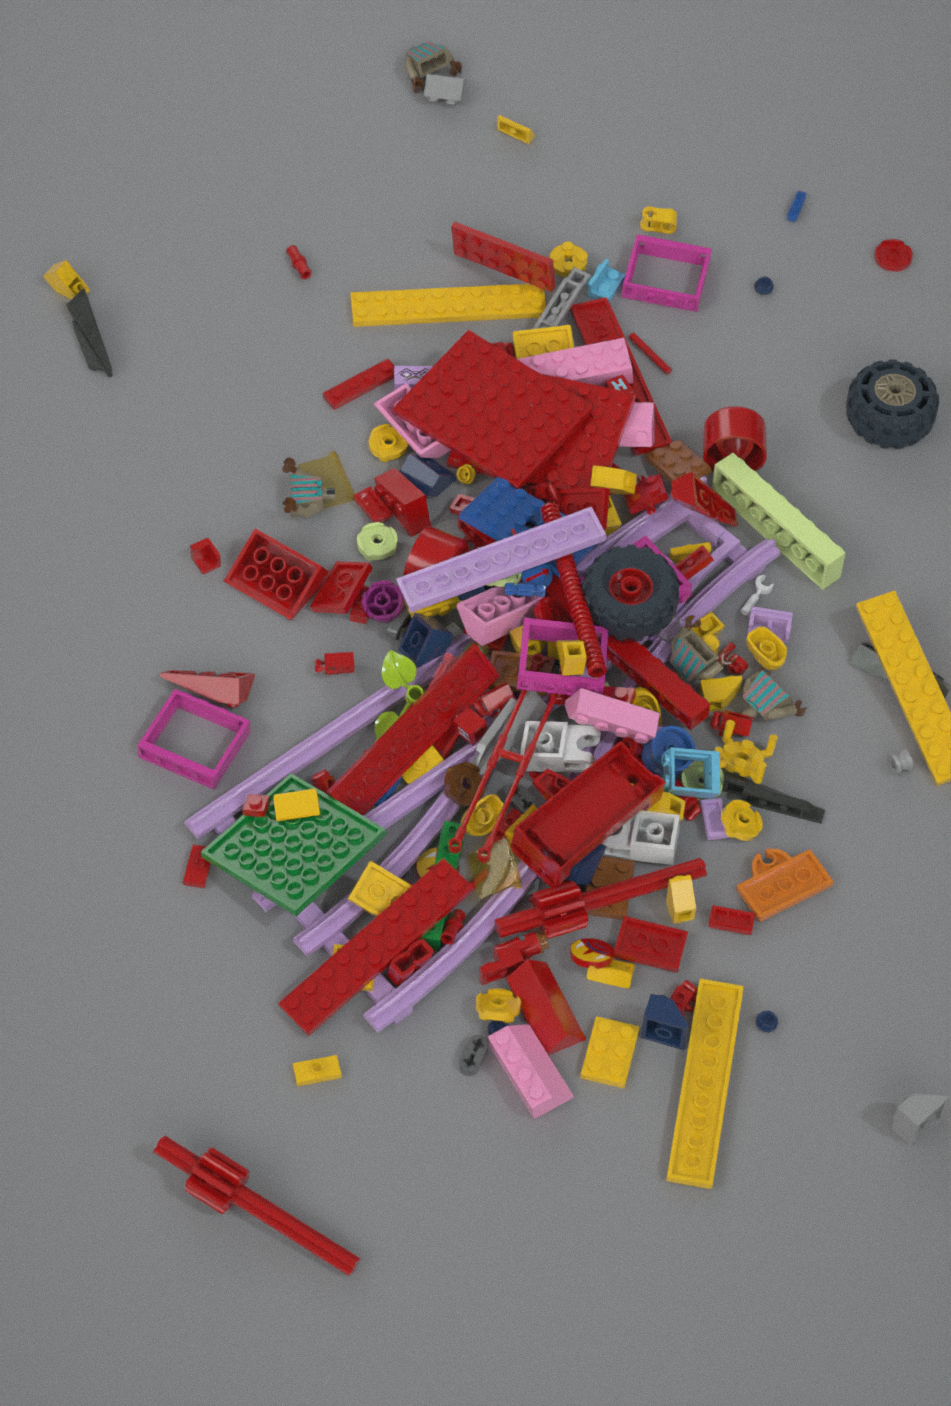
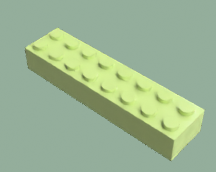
(778, 520)

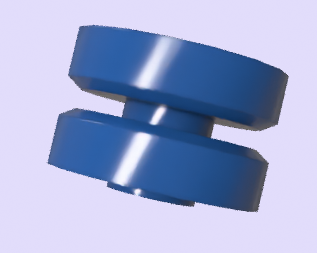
(665, 739)

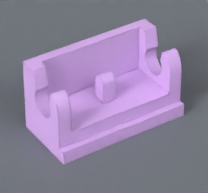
(776, 621)

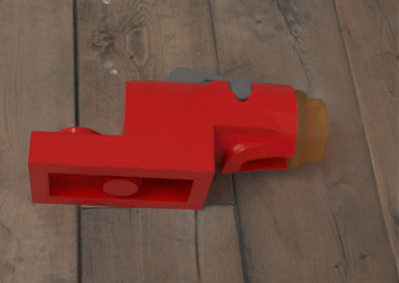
(511, 955)

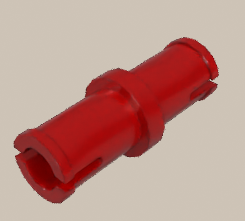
(298, 262)
(453, 926)

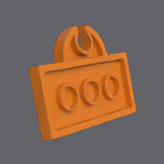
(782, 882)

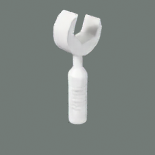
(761, 589)

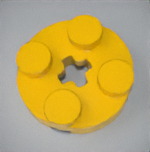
(568, 251)
(384, 451)
(734, 827)
(497, 1005)

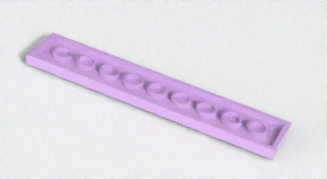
(501, 559)

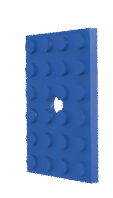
(504, 508)

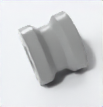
(900, 762)

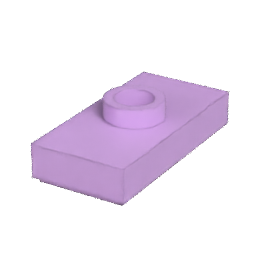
(712, 820)

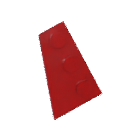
(404, 501)

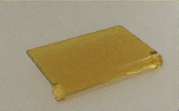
(333, 476)
(496, 874)

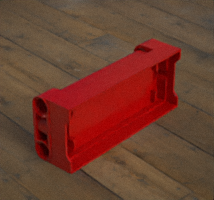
(585, 814)

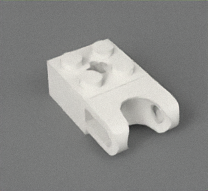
(560, 746)
(646, 838)

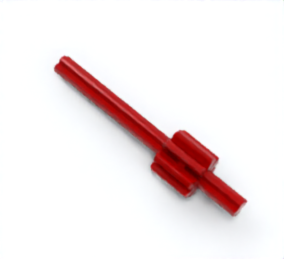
(566, 908)
(221, 1184)

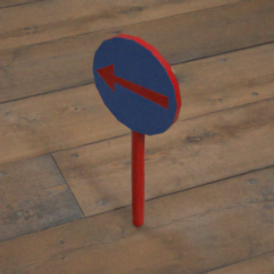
(537, 575)

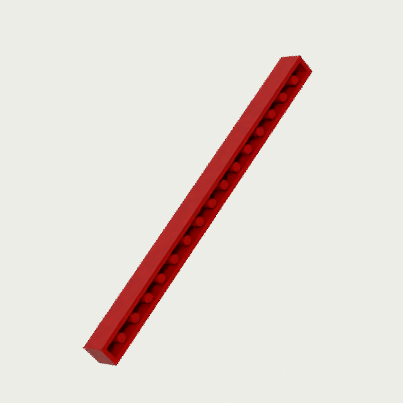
(631, 659)

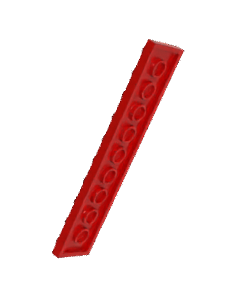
(599, 324)
(414, 731)
(375, 947)

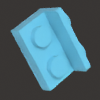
(604, 282)

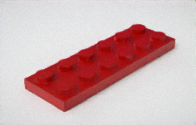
(503, 256)

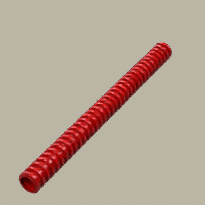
(576, 602)

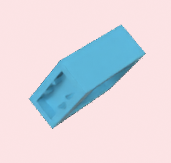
(711, 772)

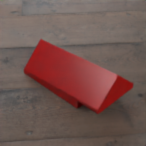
(545, 1006)

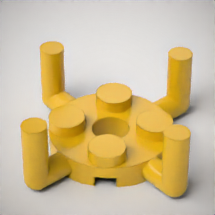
(734, 753)

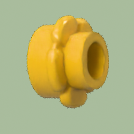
(462, 474)

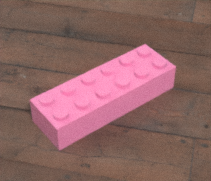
(586, 363)

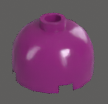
(383, 601)

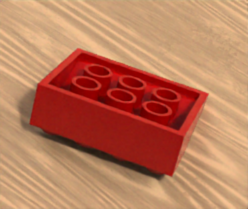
(275, 575)

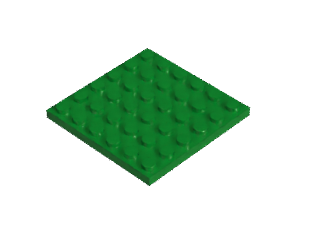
(294, 857)

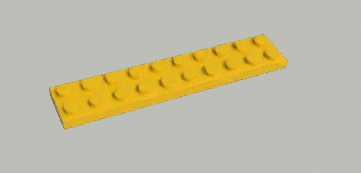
(447, 304)
(910, 680)
(705, 1084)

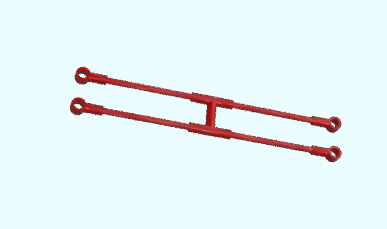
(498, 751)

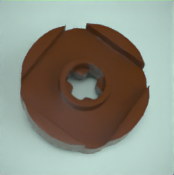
(453, 783)

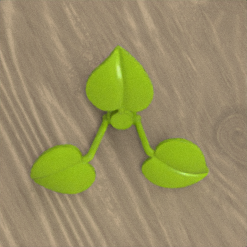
(397, 672)

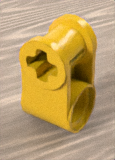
(660, 220)

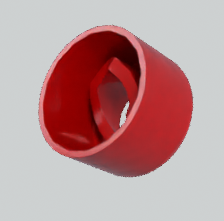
(737, 432)
(432, 548)

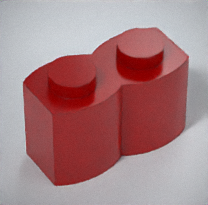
(409, 962)

